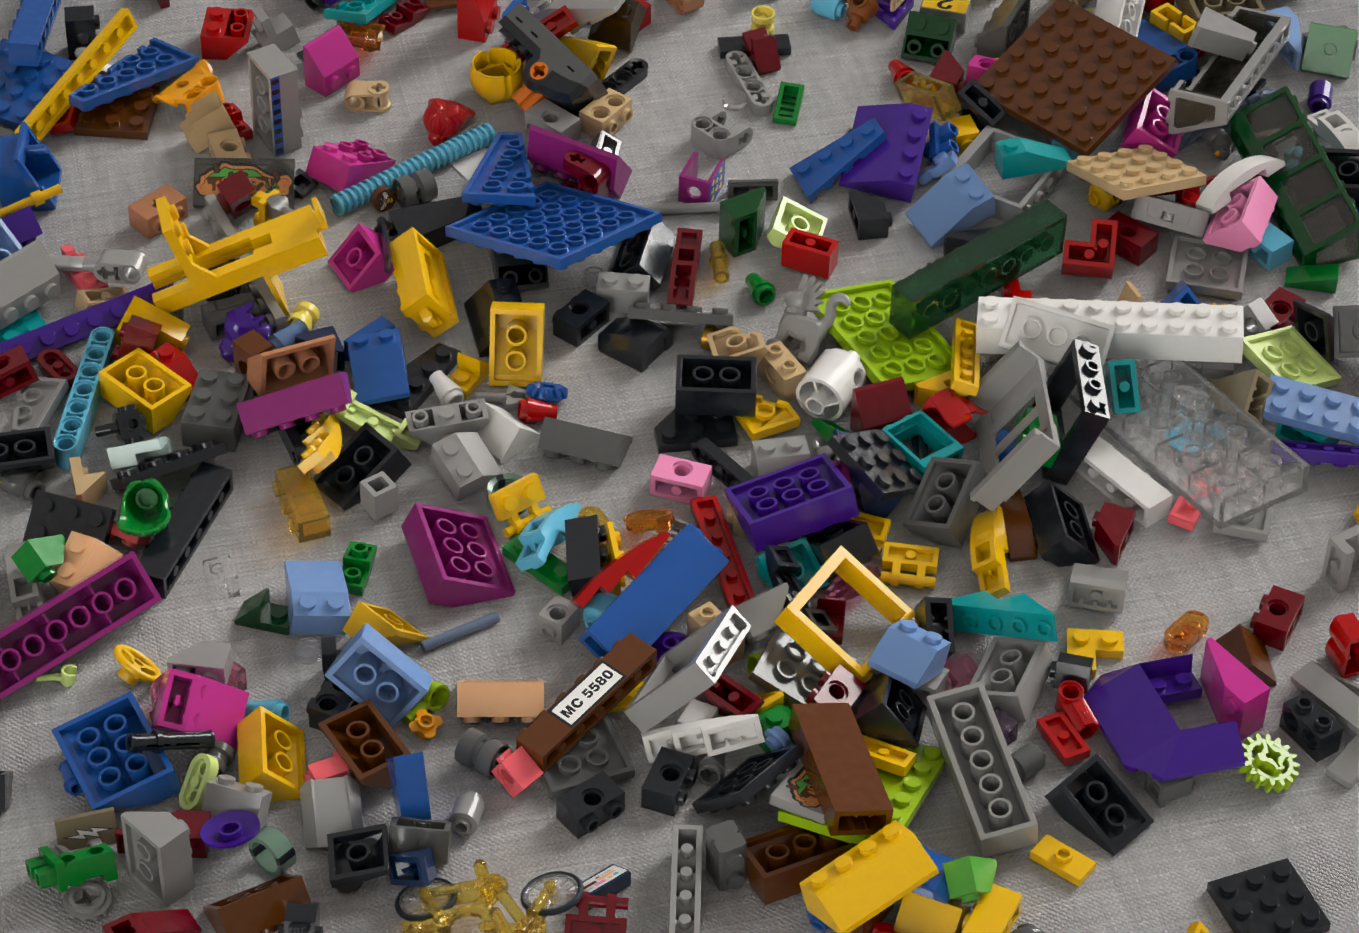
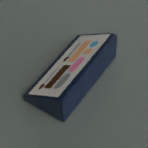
(609, 880)

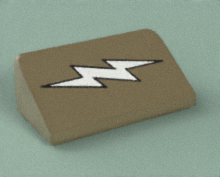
(78, 829)

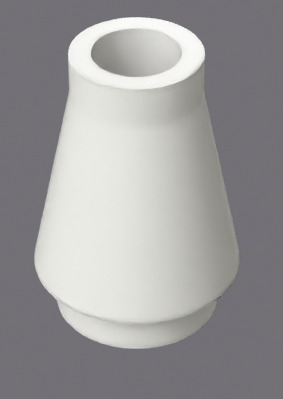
(446, 390)

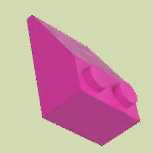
(1233, 690)

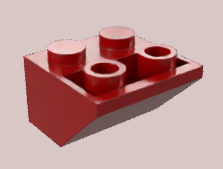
(225, 32)

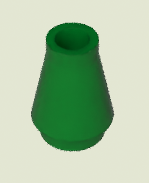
(760, 289)

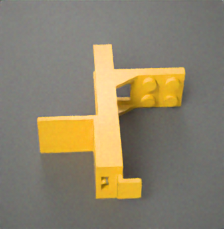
(276, 246)

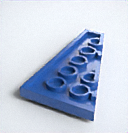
(133, 72)
(502, 174)

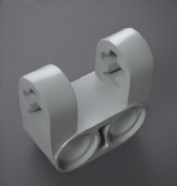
(714, 138)

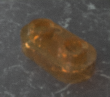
(649, 520)
(1186, 632)

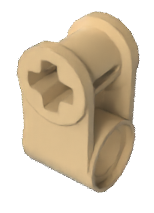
(365, 96)

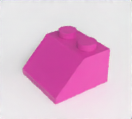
(330, 62)
(360, 260)

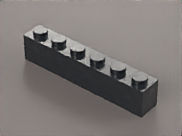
(189, 522)

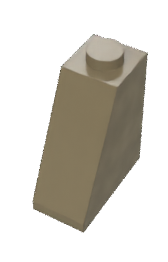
(1247, 390)

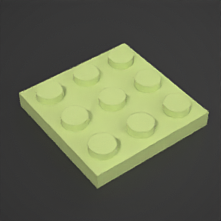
(1290, 356)

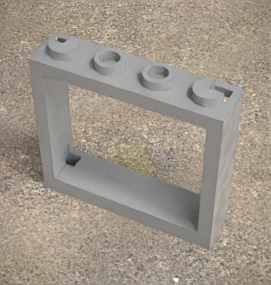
(1005, 208)
(697, 667)

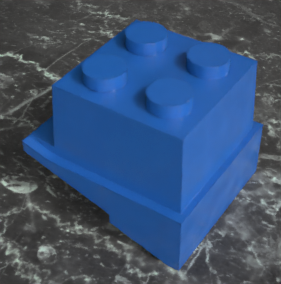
(26, 168)

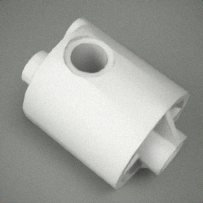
(830, 384)

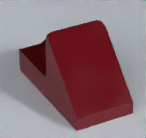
(762, 50)
(836, 612)

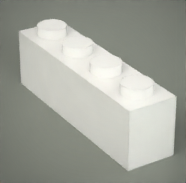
(1125, 483)

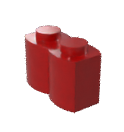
(1344, 645)

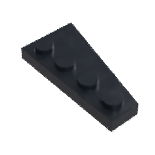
(419, 370)

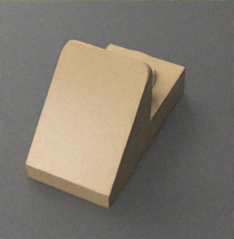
(87, 486)

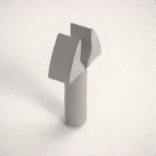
(509, 398)

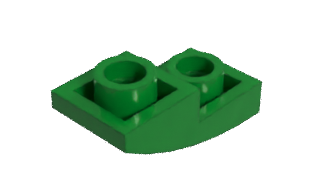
(358, 566)

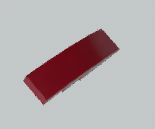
(685, 267)

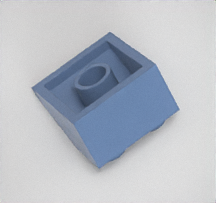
(910, 653)

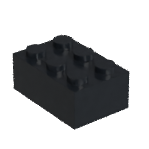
(716, 385)

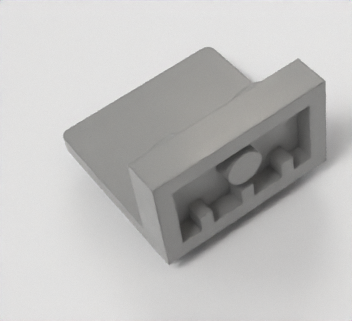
(1097, 588)

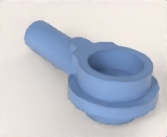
(777, 738)

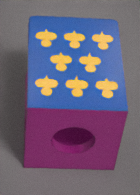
(708, 189)

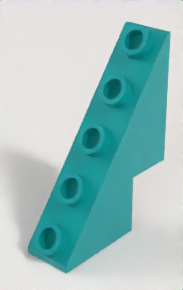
(1007, 617)

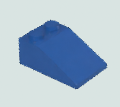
(378, 366)

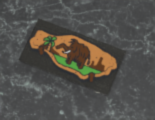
(263, 173)

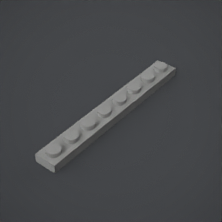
(264, 298)

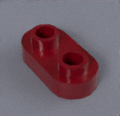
(57, 365)

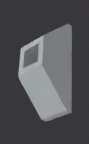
(437, 421)

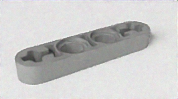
(754, 81)

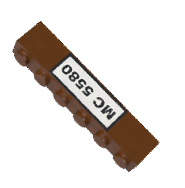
(587, 701)

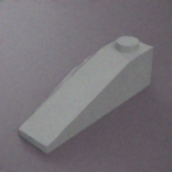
(582, 10)

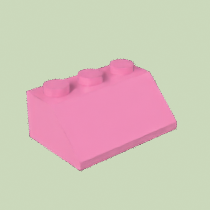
(1244, 219)

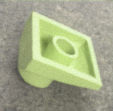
(794, 215)

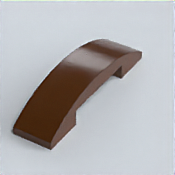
(1018, 529)

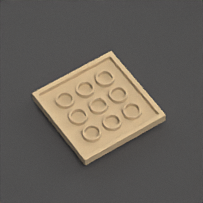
(1136, 172)

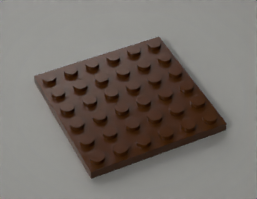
(1075, 76)

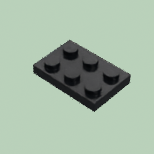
(59, 514)

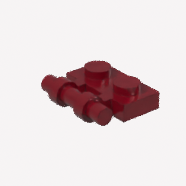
(597, 924)

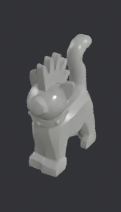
(807, 330)

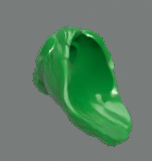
(144, 508)

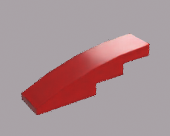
(629, 564)

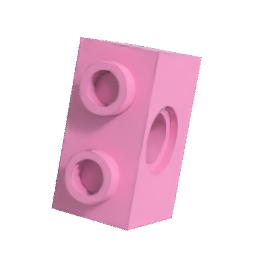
(680, 479)

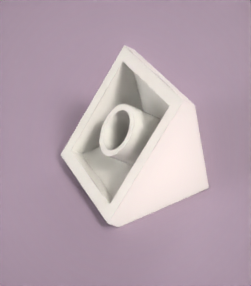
(505, 434)

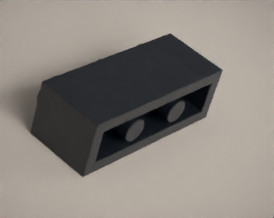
(584, 550)

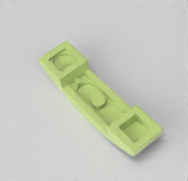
(393, 431)

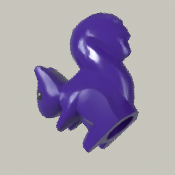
(238, 323)

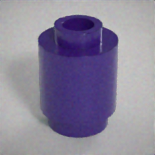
(1320, 95)

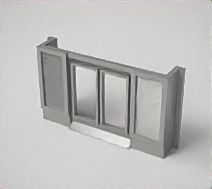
(1003, 393)

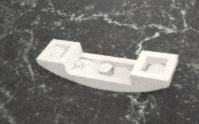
(1218, 191)

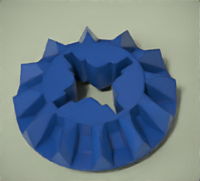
(547, 391)

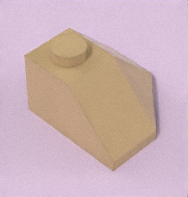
(733, 342)

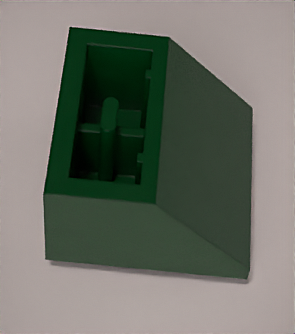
(928, 36)
(742, 221)

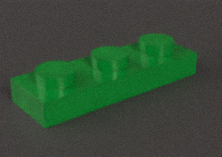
(552, 573)

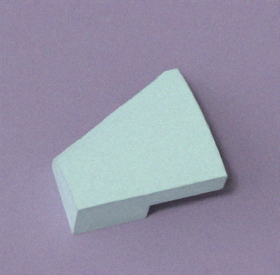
(134, 453)

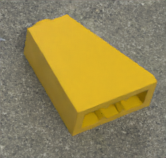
(592, 53)
(172, 329)

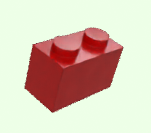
(809, 253)

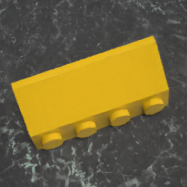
(868, 878)

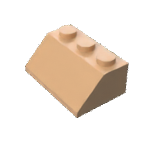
(499, 700)

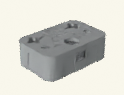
(1171, 215)

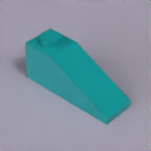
(1026, 157)

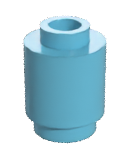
(829, 8)

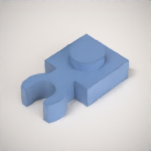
(942, 163)

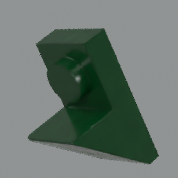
(262, 615)

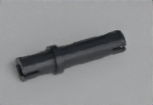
(158, 741)

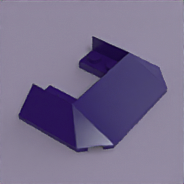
(1143, 732)

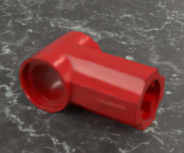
(1076, 709)

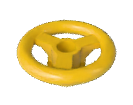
(134, 665)

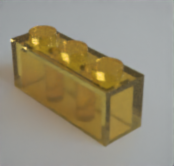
(930, 93)
(301, 503)

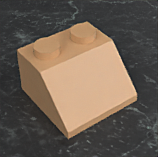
(82, 558)

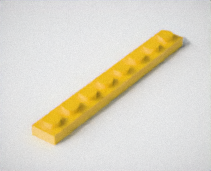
(81, 72)

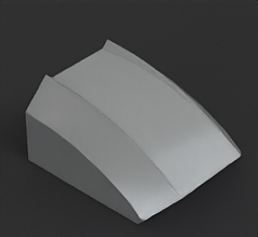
(329, 808)

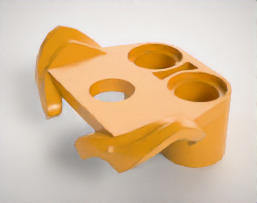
(199, 83)

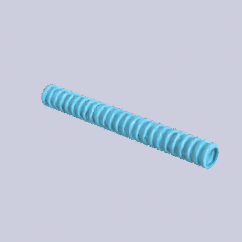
(431, 159)

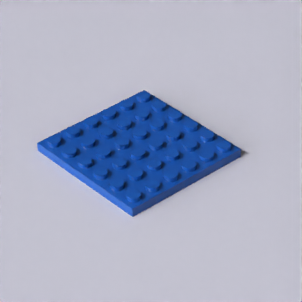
(558, 230)

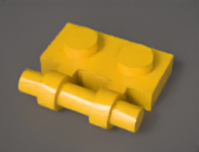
(515, 498)
(911, 559)

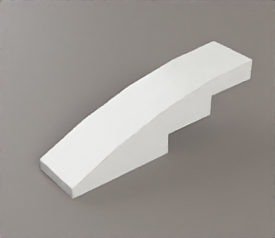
(705, 736)

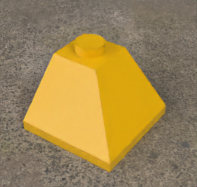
(385, 622)

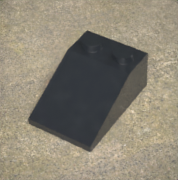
(360, 458)
(1100, 806)

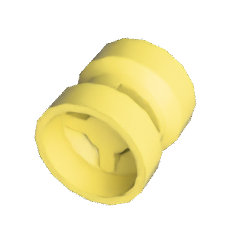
(763, 17)
(306, 312)

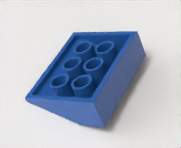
(102, 764)

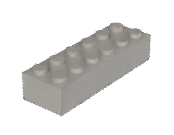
(982, 769)

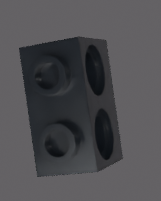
(327, 703)
(1311, 726)

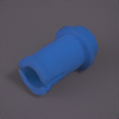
(70, 782)

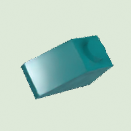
(1122, 386)

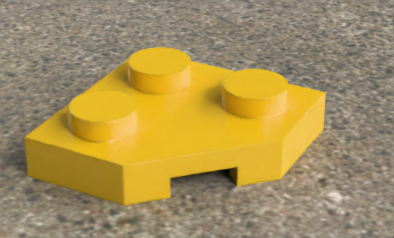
(769, 419)

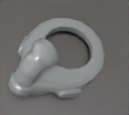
(819, 447)

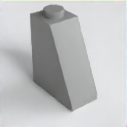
(1222, 36)

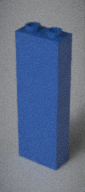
(658, 592)

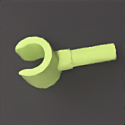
(66, 677)

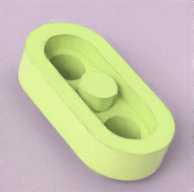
(201, 770)

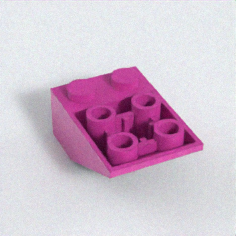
(346, 163)
(199, 704)

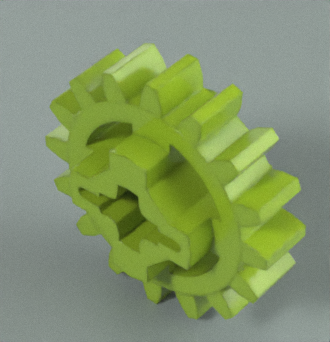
(1268, 763)

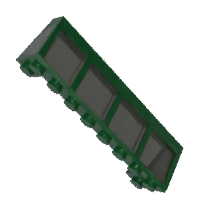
(1310, 195)

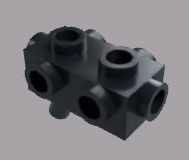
(126, 424)

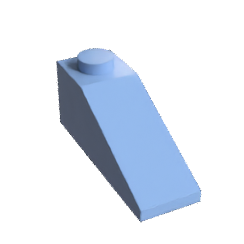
(1292, 49)

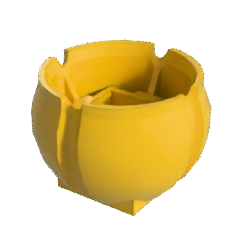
(496, 74)

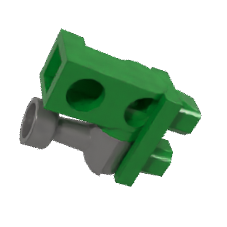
(67, 867)

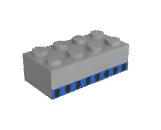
(275, 99)

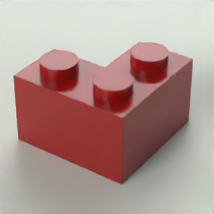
(1092, 257)

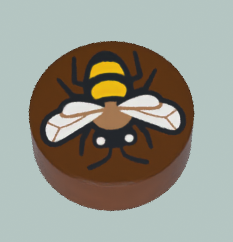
(383, 198)

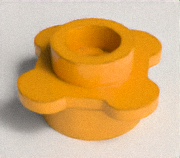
(425, 731)

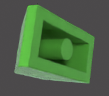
(969, 877)

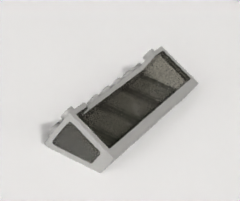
(1224, 80)

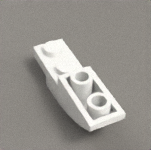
(1335, 129)

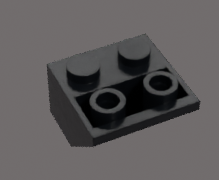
(525, 271)

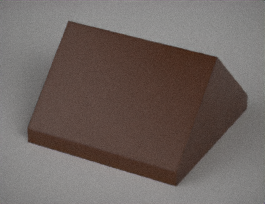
(1250, 652)

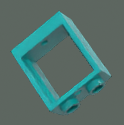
(932, 435)

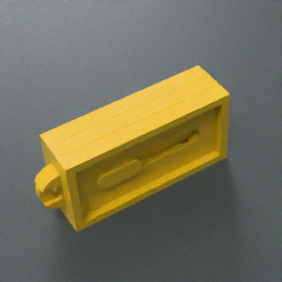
(423, 283)

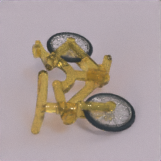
(432, 912)

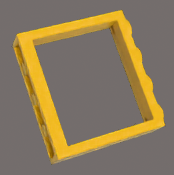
(813, 639)

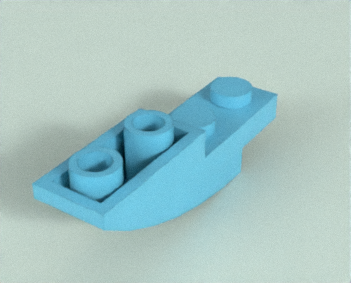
(543, 534)

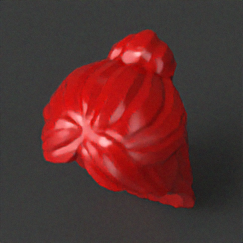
(445, 119)

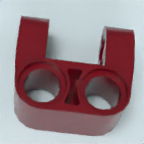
(592, 174)

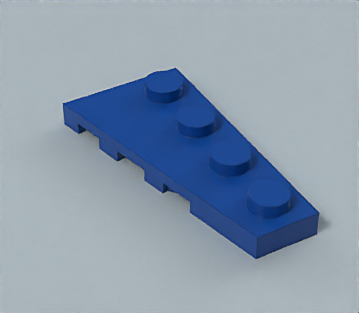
(829, 162)

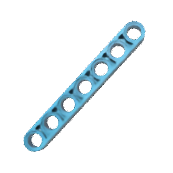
(83, 398)

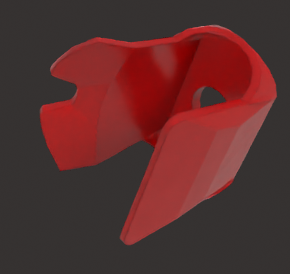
(952, 412)

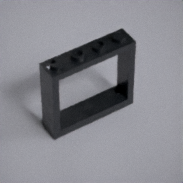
(1082, 367)

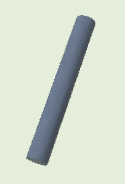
(459, 631)

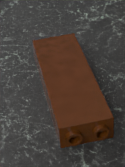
(840, 768)

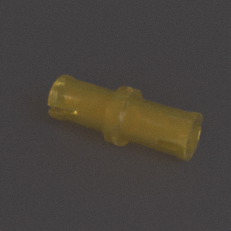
(719, 262)

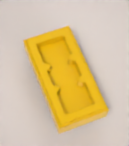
(1062, 860)

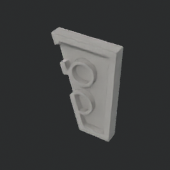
(38, 403)

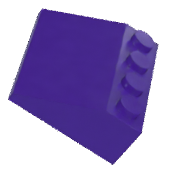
(895, 164)
(792, 502)

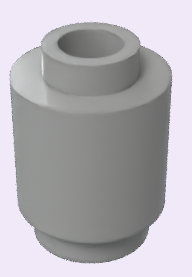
(467, 813)

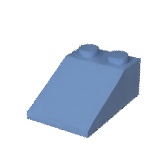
(952, 206)
(316, 597)

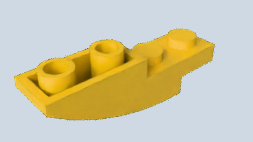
(322, 443)
(988, 552)

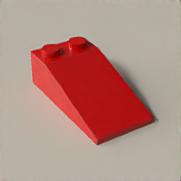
(476, 19)

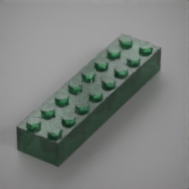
(977, 269)

